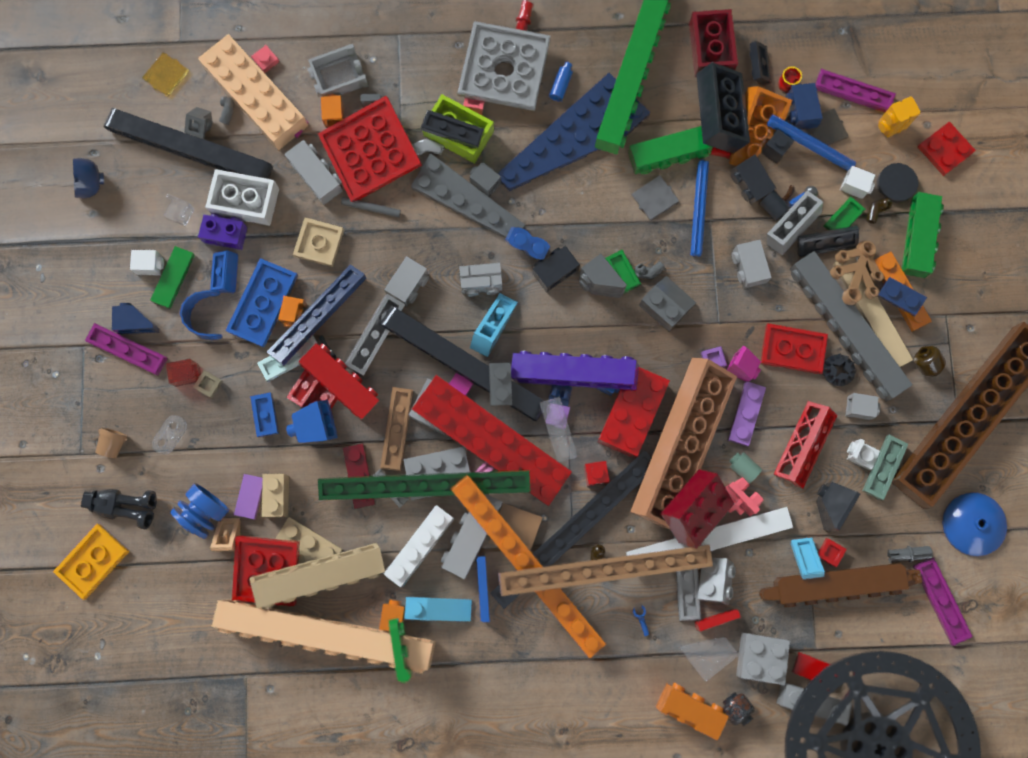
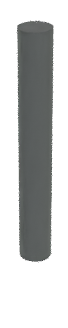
(371, 207)

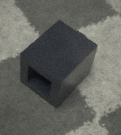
(777, 146)

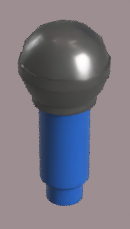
(812, 189)

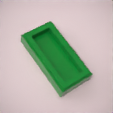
(845, 215)
(624, 269)

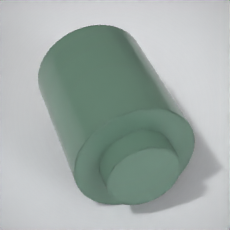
(745, 467)

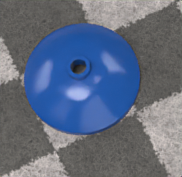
(962, 525)

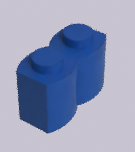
(523, 240)

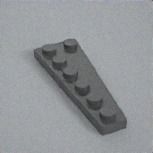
(456, 193)

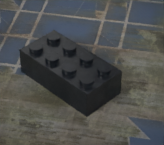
(722, 108)

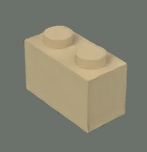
(275, 496)

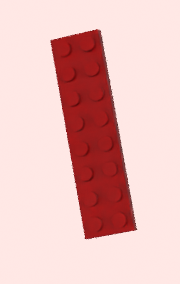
(490, 438)

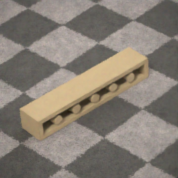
(317, 575)

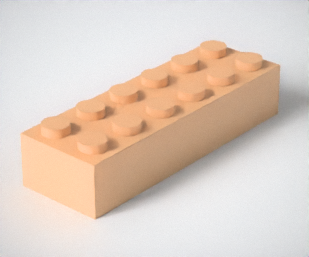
(253, 92)

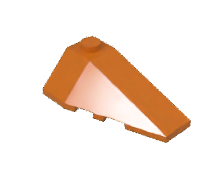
(760, 107)

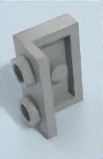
(717, 581)

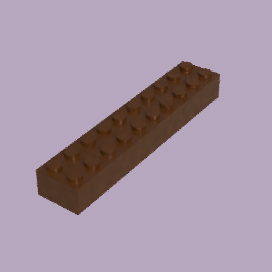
(967, 421)

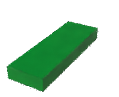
(172, 277)

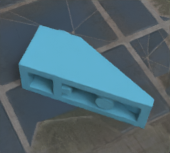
(492, 325)
(438, 609)

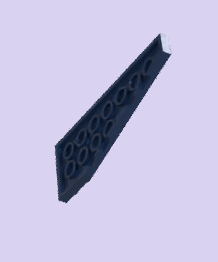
(567, 138)

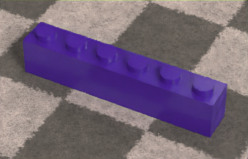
(575, 371)

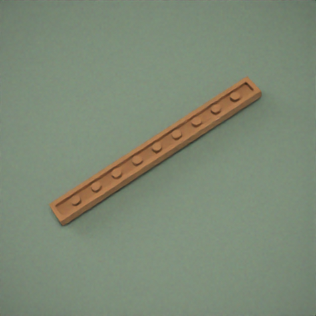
(604, 570)

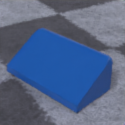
(224, 272)

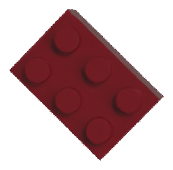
(712, 39)
(697, 508)

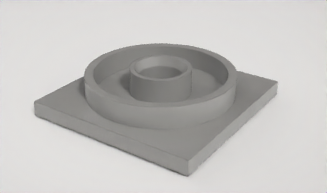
(498, 44)

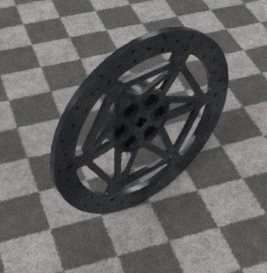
(888, 662)

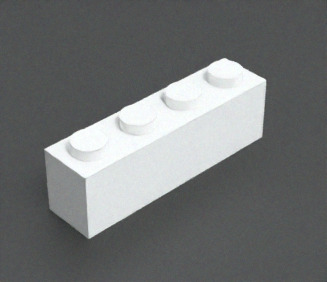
(419, 546)

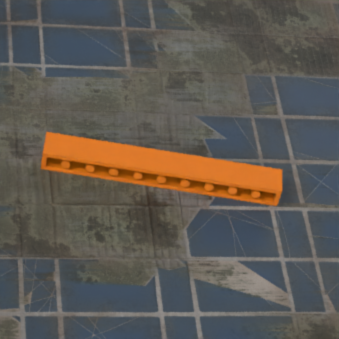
(523, 559)

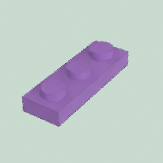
(746, 414)

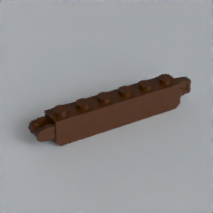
(841, 583)

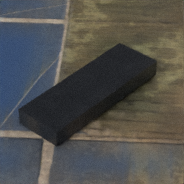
(452, 129)
(828, 241)

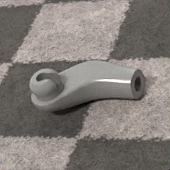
(428, 146)

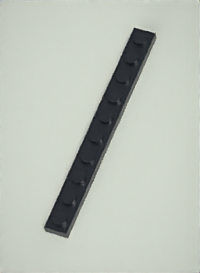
(586, 518)

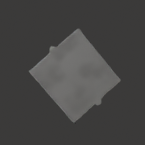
(655, 197)

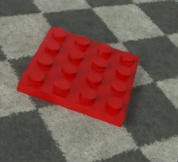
(369, 149)

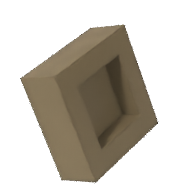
(208, 384)

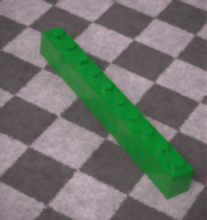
(632, 72)

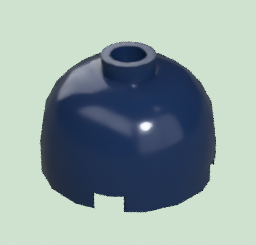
(86, 178)

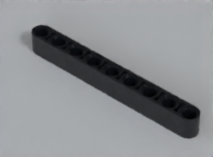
(185, 145)
(456, 359)

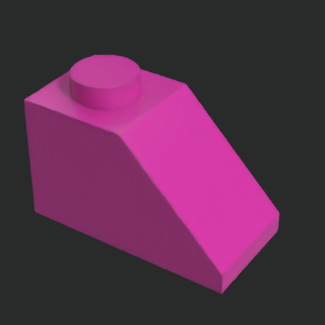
(744, 365)

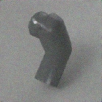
(649, 273)

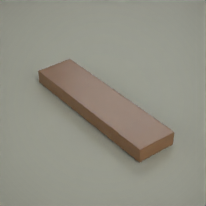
(396, 429)

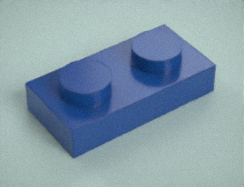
(264, 415)

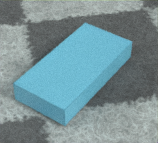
(807, 558)

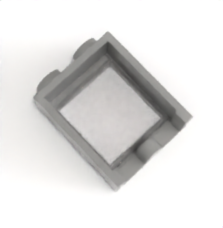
(337, 72)

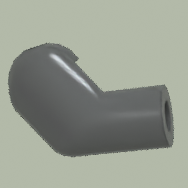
(227, 111)

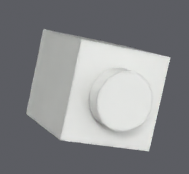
(858, 182)
(146, 262)

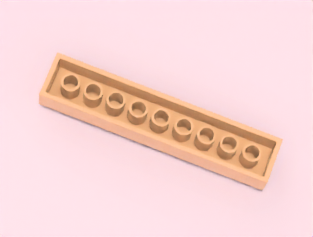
(319, 634)

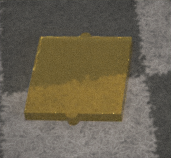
(165, 74)

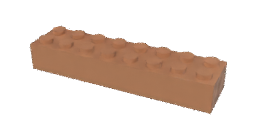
(684, 437)

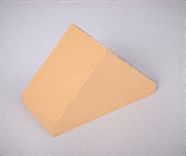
(225, 534)

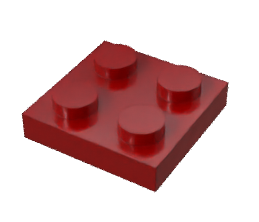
(946, 148)

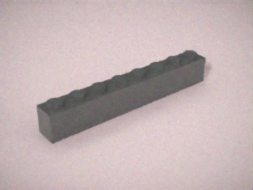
(850, 327)

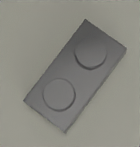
(500, 384)

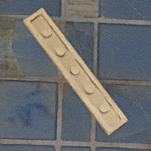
(878, 320)

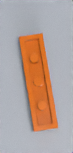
(890, 268)

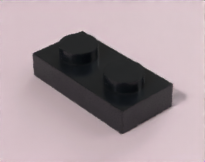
(760, 63)

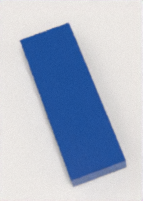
(483, 589)

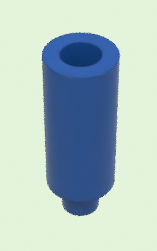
(561, 82)

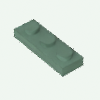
(885, 467)

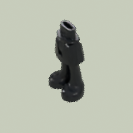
(108, 505)

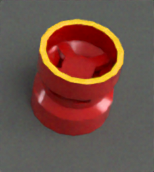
(789, 77)

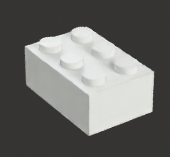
(242, 197)

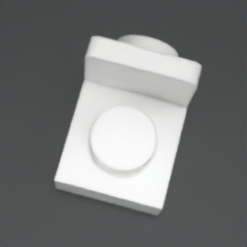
(862, 454)

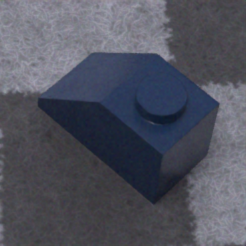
(130, 320)

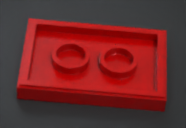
(794, 348)

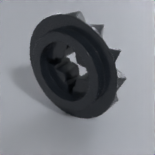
(829, 370)

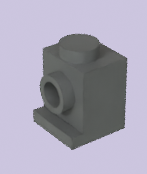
(202, 122)

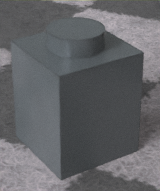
(485, 179)

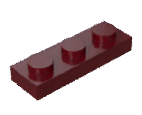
(357, 466)

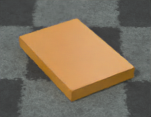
(91, 561)

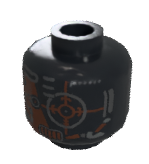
(738, 709)

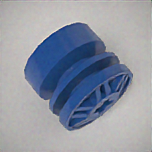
(198, 512)

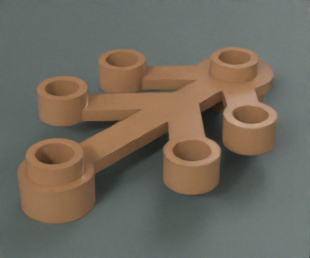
(865, 251)

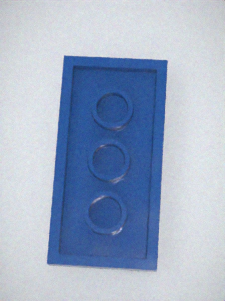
(261, 303)

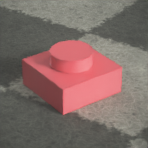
(265, 59)
(475, 105)

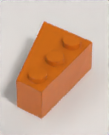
(692, 710)

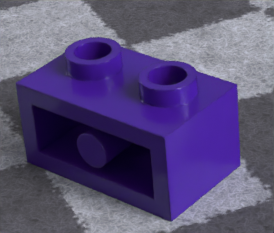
(223, 231)

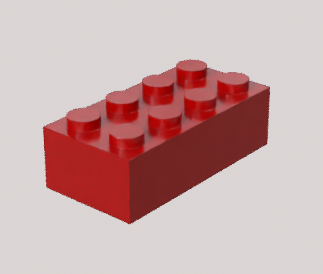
(338, 381)
(633, 414)

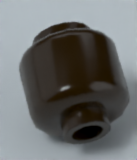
(929, 361)

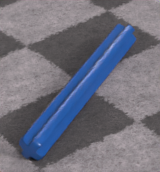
(811, 143)
(699, 208)

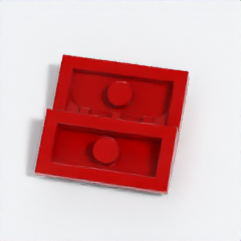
(309, 390)

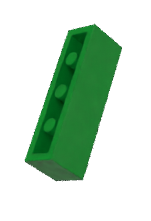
(668, 150)
(922, 235)

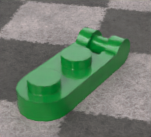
(400, 651)

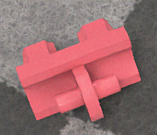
(741, 501)

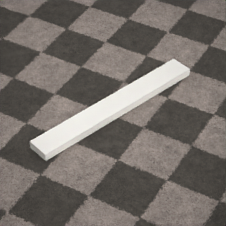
(732, 532)

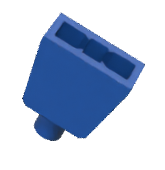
(313, 423)

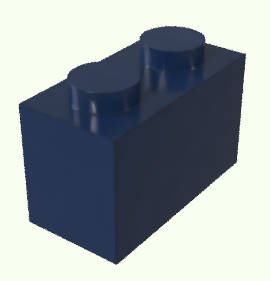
(805, 106)
(902, 296)

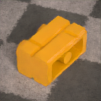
(899, 117)

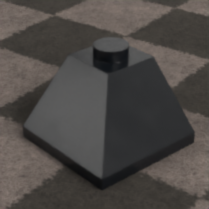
(835, 505)

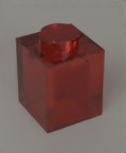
(183, 372)

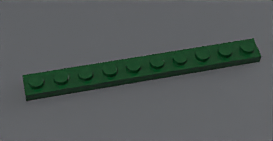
(420, 484)

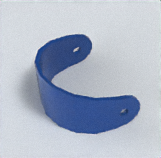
(187, 307)

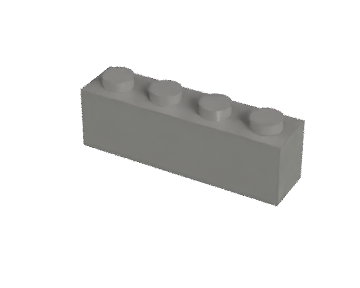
(371, 337)
(466, 543)

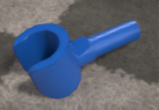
(642, 620)

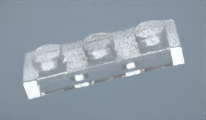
(558, 429)

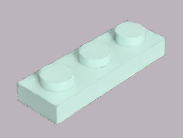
(272, 369)

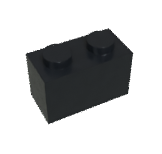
(752, 179)
(555, 268)

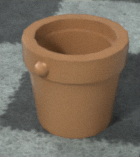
(110, 442)

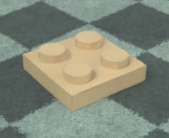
(318, 242)

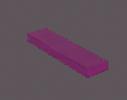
(854, 90)
(126, 349)
(943, 602)

